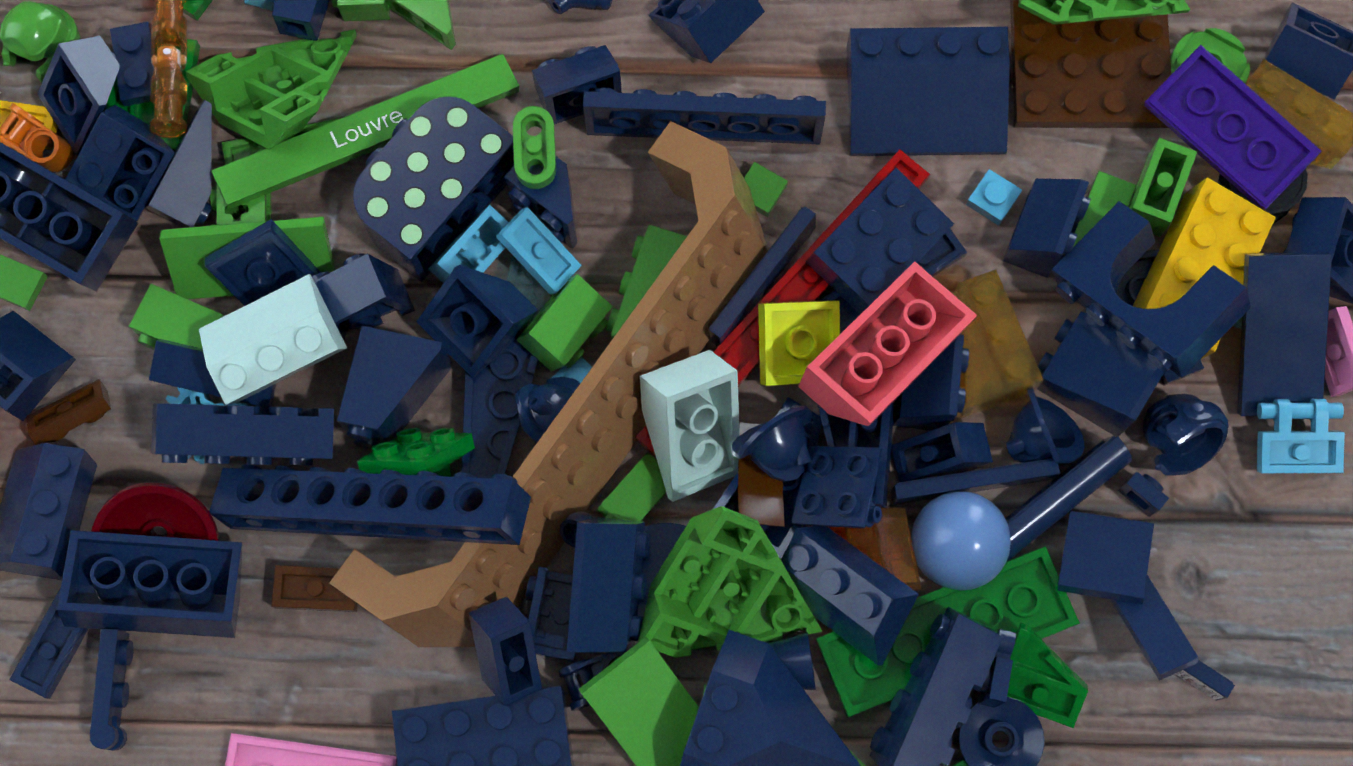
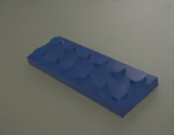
(715, 117)

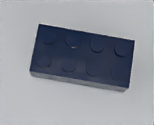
(486, 732)

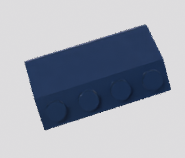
(151, 584)

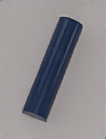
(1066, 492)

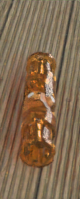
(167, 83)

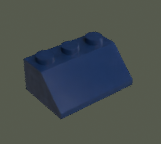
(42, 506)
(607, 585)
(848, 590)

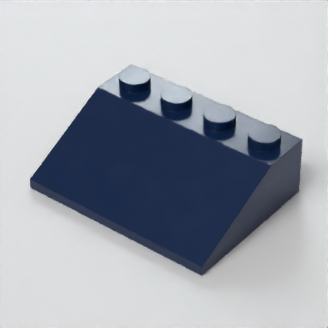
(928, 91)

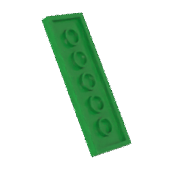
(1020, 593)

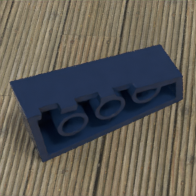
(362, 292)
(242, 432)
(937, 693)

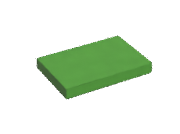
(643, 706)

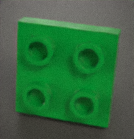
(418, 452)

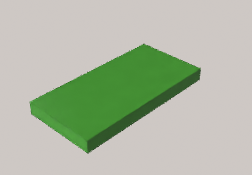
(188, 247)

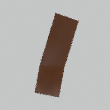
(757, 492)

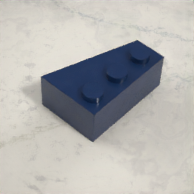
(879, 434)

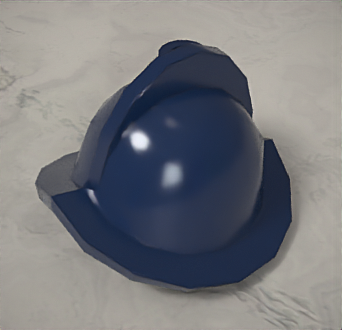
(542, 403)
(1044, 433)
(778, 445)

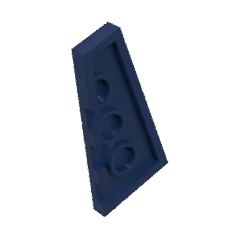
(492, 410)

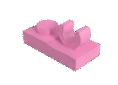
(1339, 352)

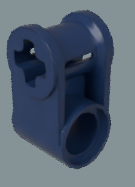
(586, 670)

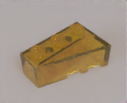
(999, 354)

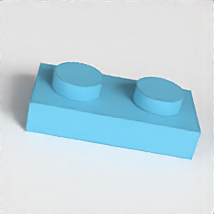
(538, 251)

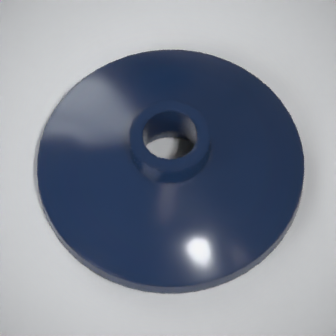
(1019, 725)

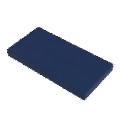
(1284, 328)

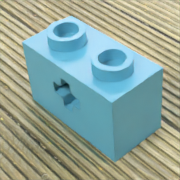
(474, 246)

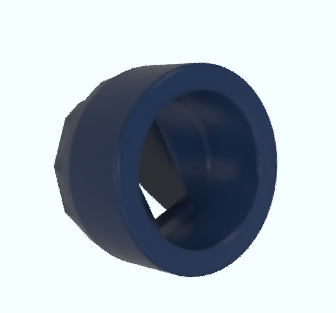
(569, 526)

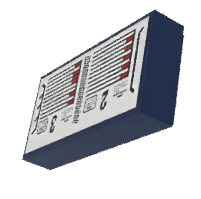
(1207, 680)

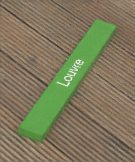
(355, 133)

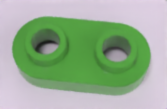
(534, 149)

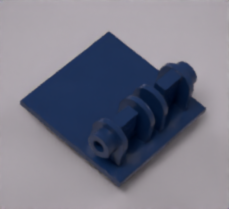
(839, 488)

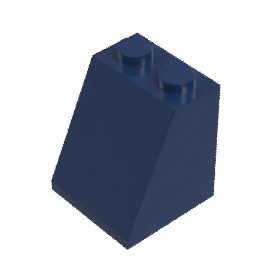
(1098, 374)
(389, 383)

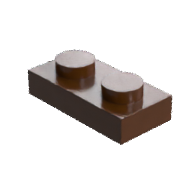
(69, 412)
(308, 590)

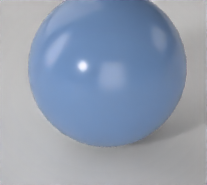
(960, 540)

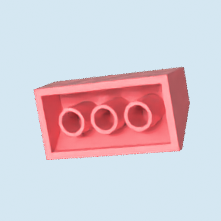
(886, 347)

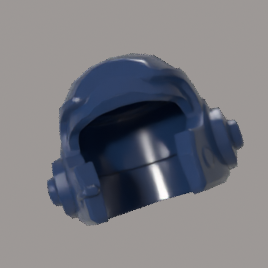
(1185, 431)

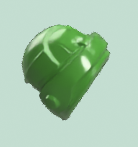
(35, 32)

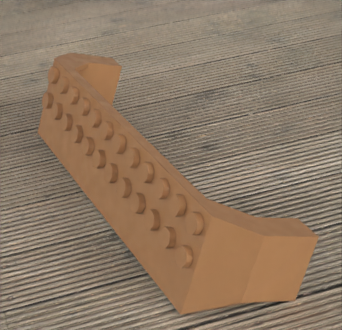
(601, 415)

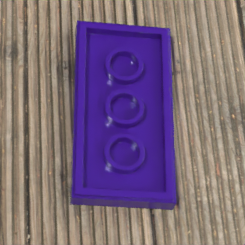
(1232, 128)

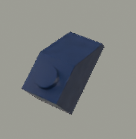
(942, 452)

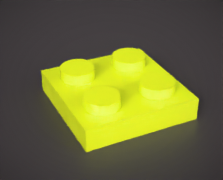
(793, 337)

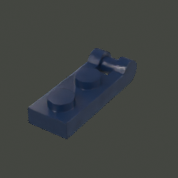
(111, 690)

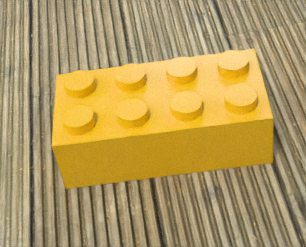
(1207, 231)

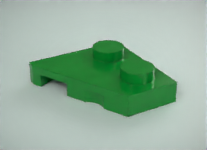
(1044, 680)

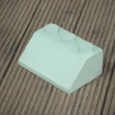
(269, 340)

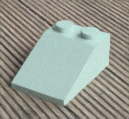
(692, 422)

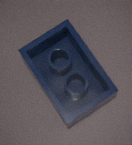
(879, 241)

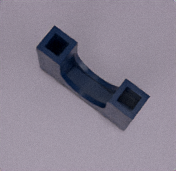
(1170, 335)

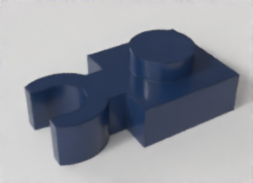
(997, 681)

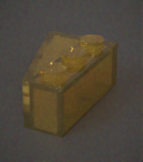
(1309, 111)

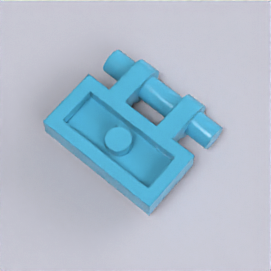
(1300, 450)

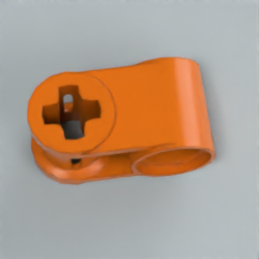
(30, 137)

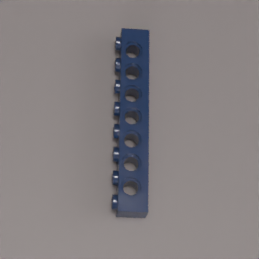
(372, 504)

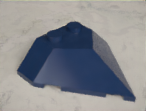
(759, 715)

